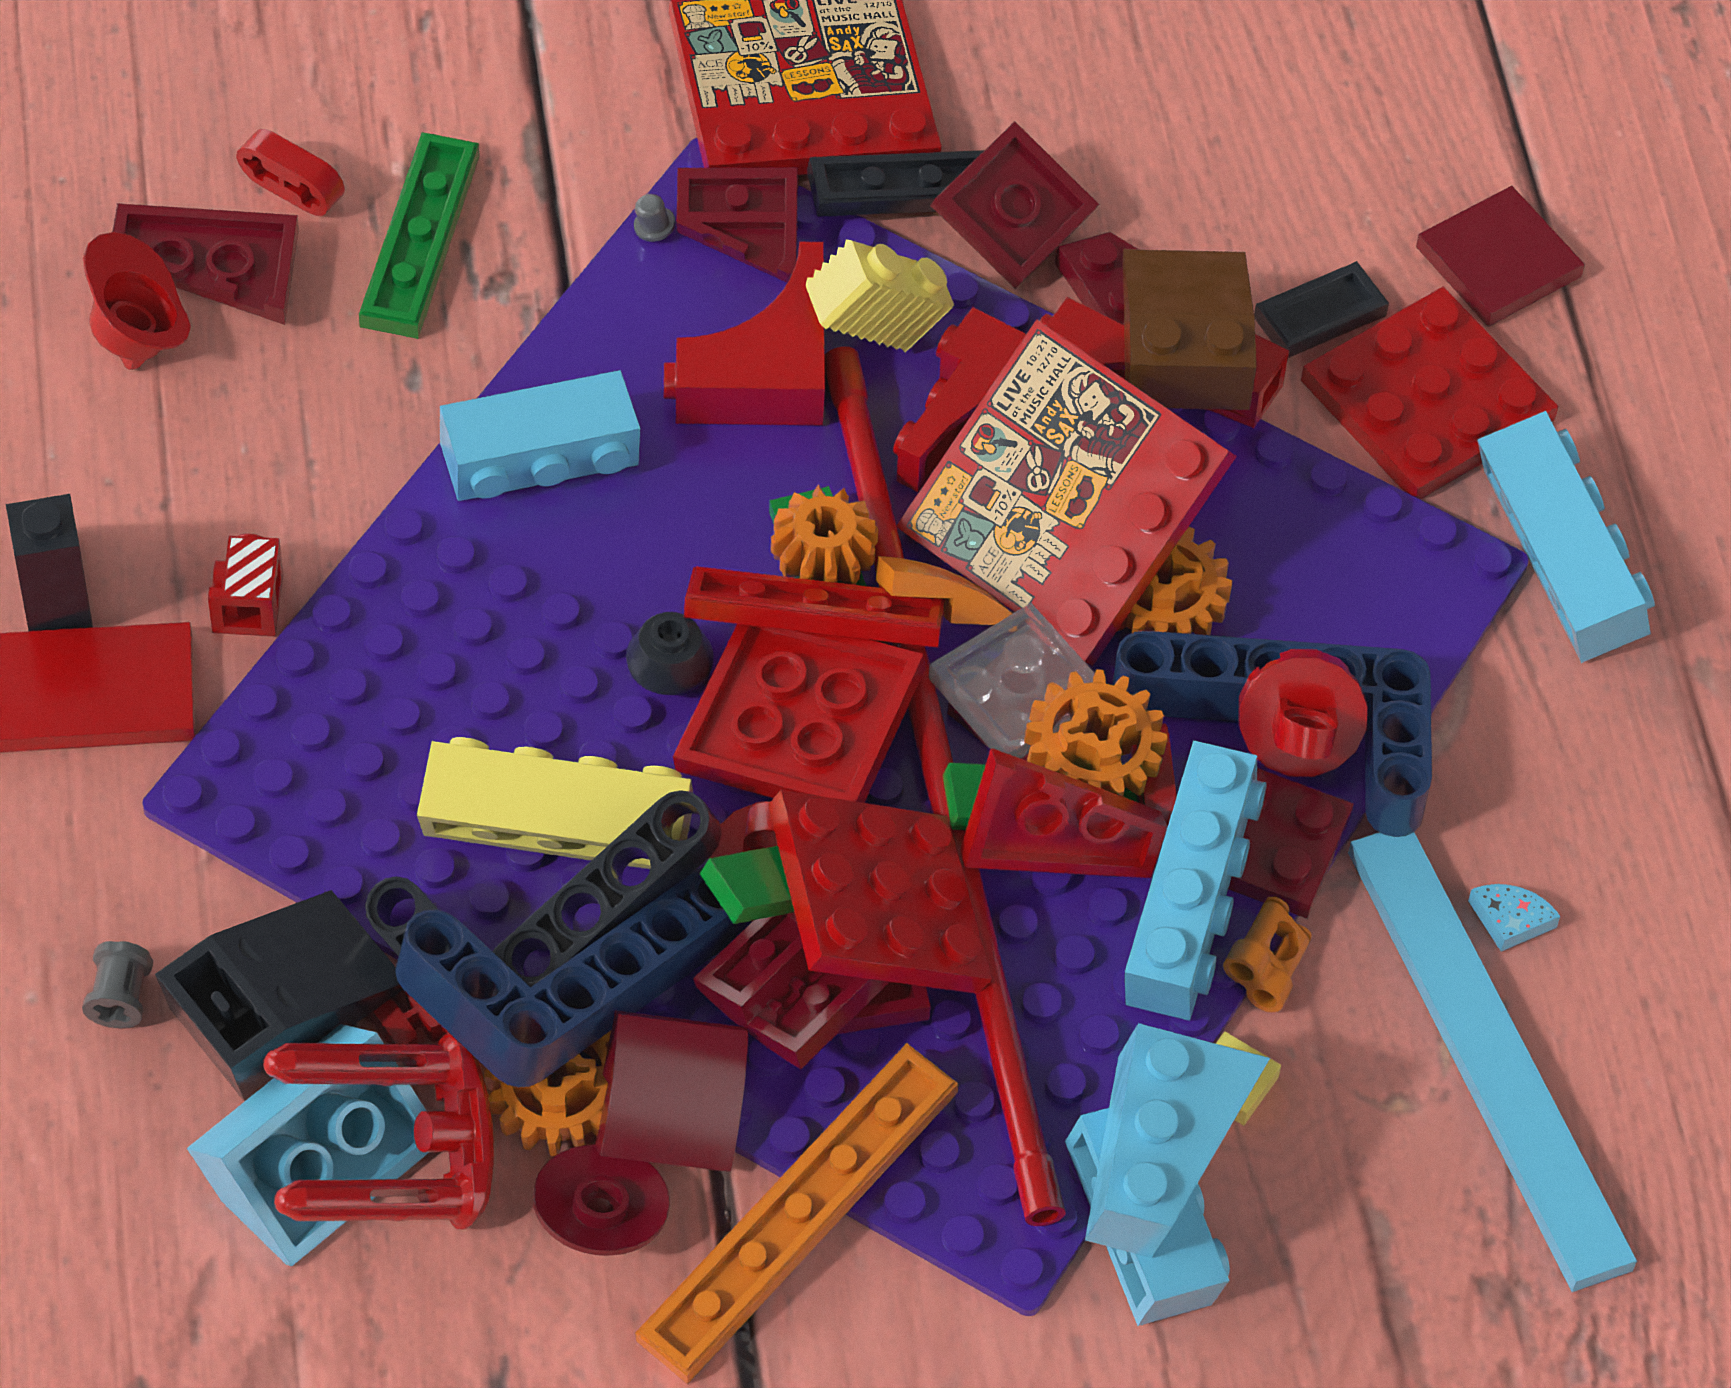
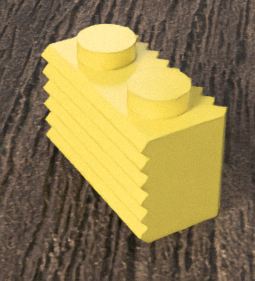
(879, 294)

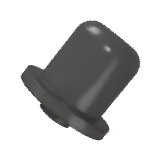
(653, 219)

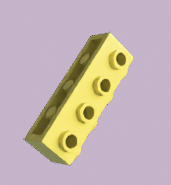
(538, 801)

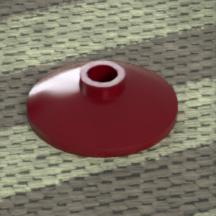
(600, 1201)

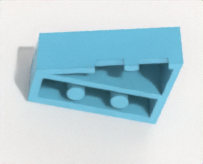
(1161, 1130)

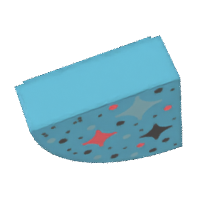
(1512, 913)

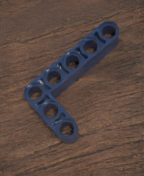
(1206, 674)
(575, 1004)

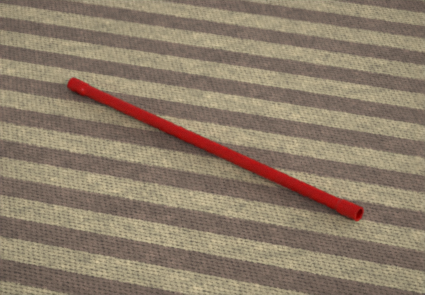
(1032, 1165)

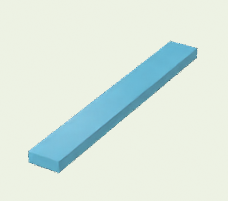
(1493, 1060)

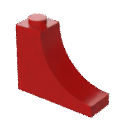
(760, 369)

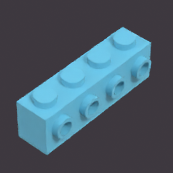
(1565, 536)
(1192, 880)

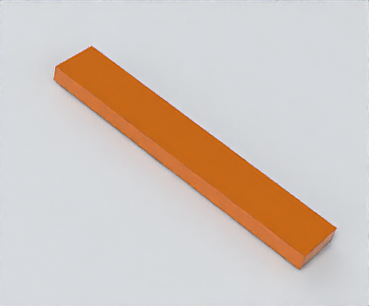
(796, 1213)

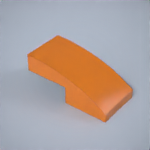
(963, 599)

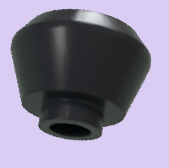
(669, 654)

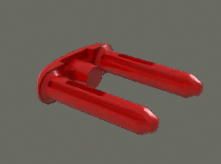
(461, 1130)

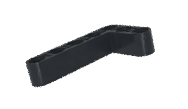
(596, 883)

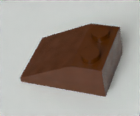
(1189, 328)

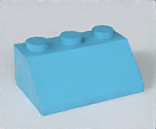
(307, 1135)

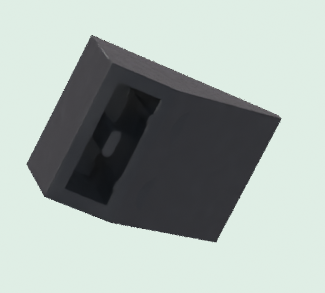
(277, 984)

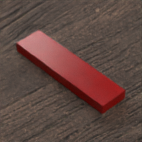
(812, 606)

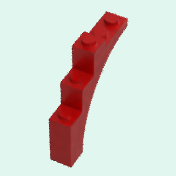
(982, 346)

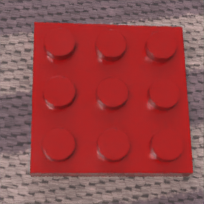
(1425, 391)
(799, 713)
(879, 892)

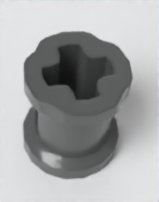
(117, 984)

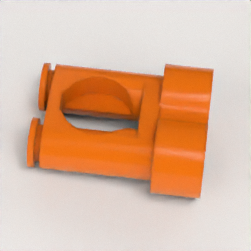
(1255, 965)

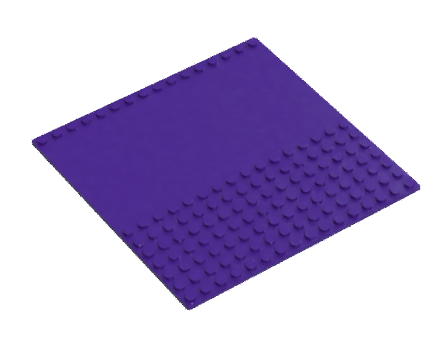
(517, 634)

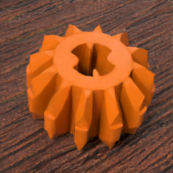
(824, 538)

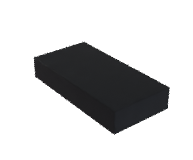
(1321, 309)

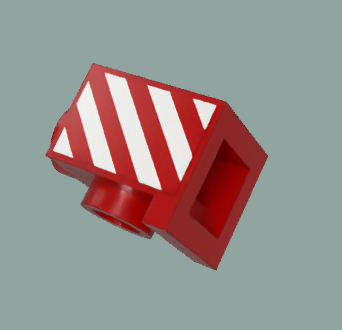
(247, 587)

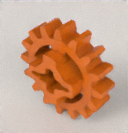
(1185, 592)
(1100, 731)
(560, 1106)

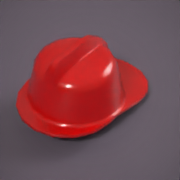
(134, 299)

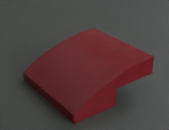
(770, 992)
(673, 1091)

